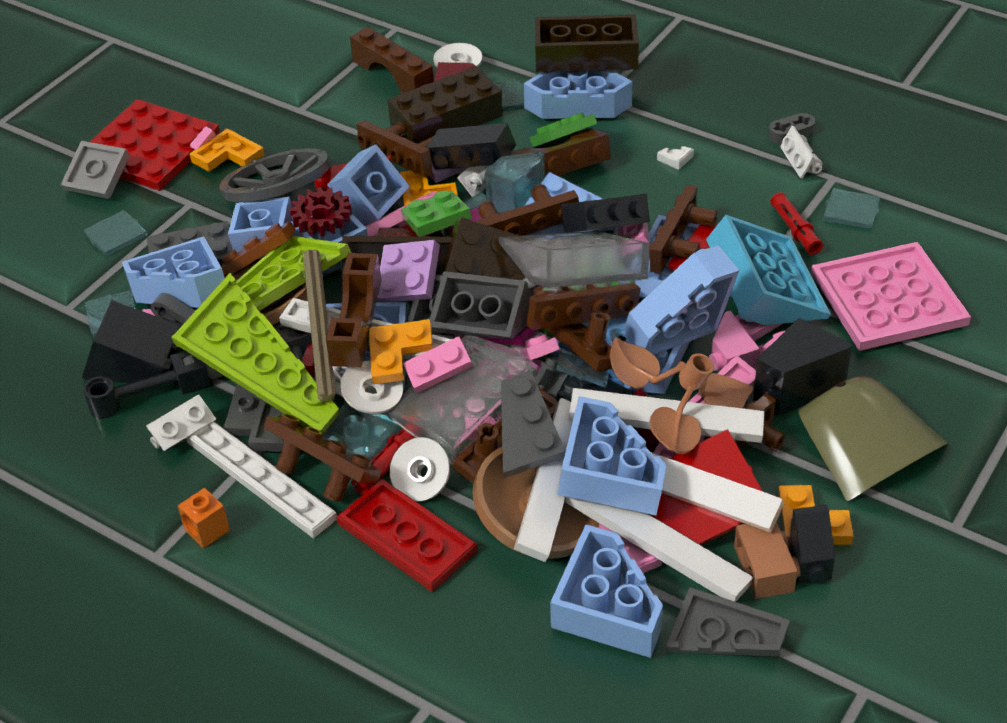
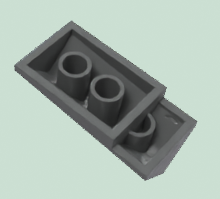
(475, 306)

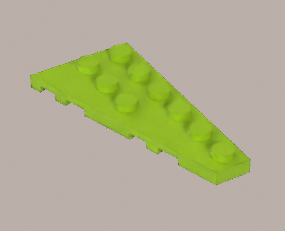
(284, 269)
(247, 349)

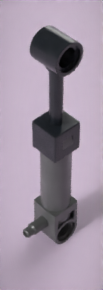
(187, 370)

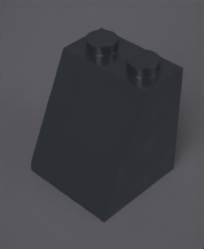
(130, 345)
(801, 366)

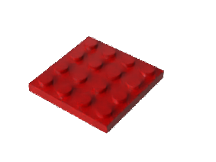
(155, 140)

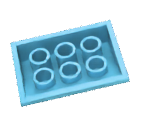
(771, 277)

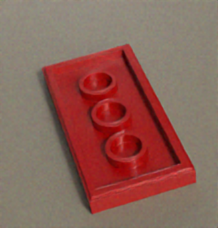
(407, 534)

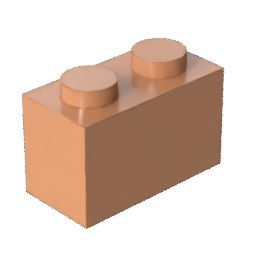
(766, 560)

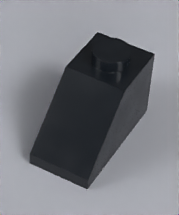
(812, 543)

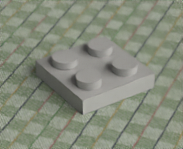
(95, 169)

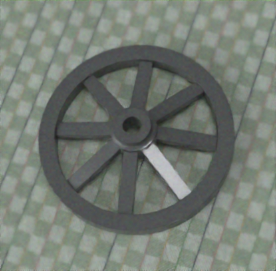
(278, 181)

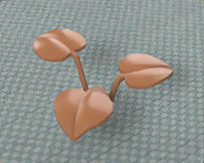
(672, 428)

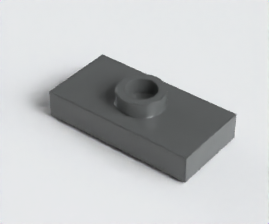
(241, 412)

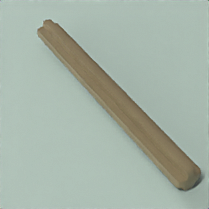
(318, 325)

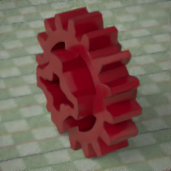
(321, 211)

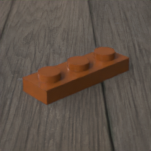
(256, 248)

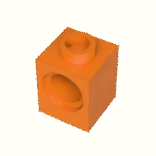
(204, 518)

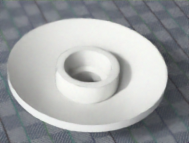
(458, 54)
(358, 382)
(407, 467)

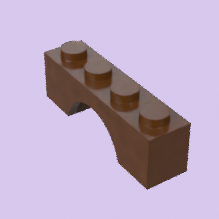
(373, 49)
(581, 150)
(350, 332)

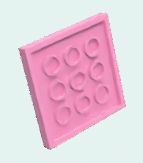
(889, 296)

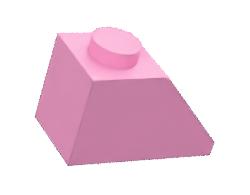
(730, 341)

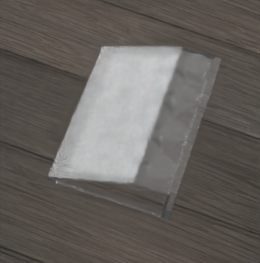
(578, 259)
(463, 402)

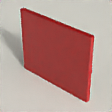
(719, 457)

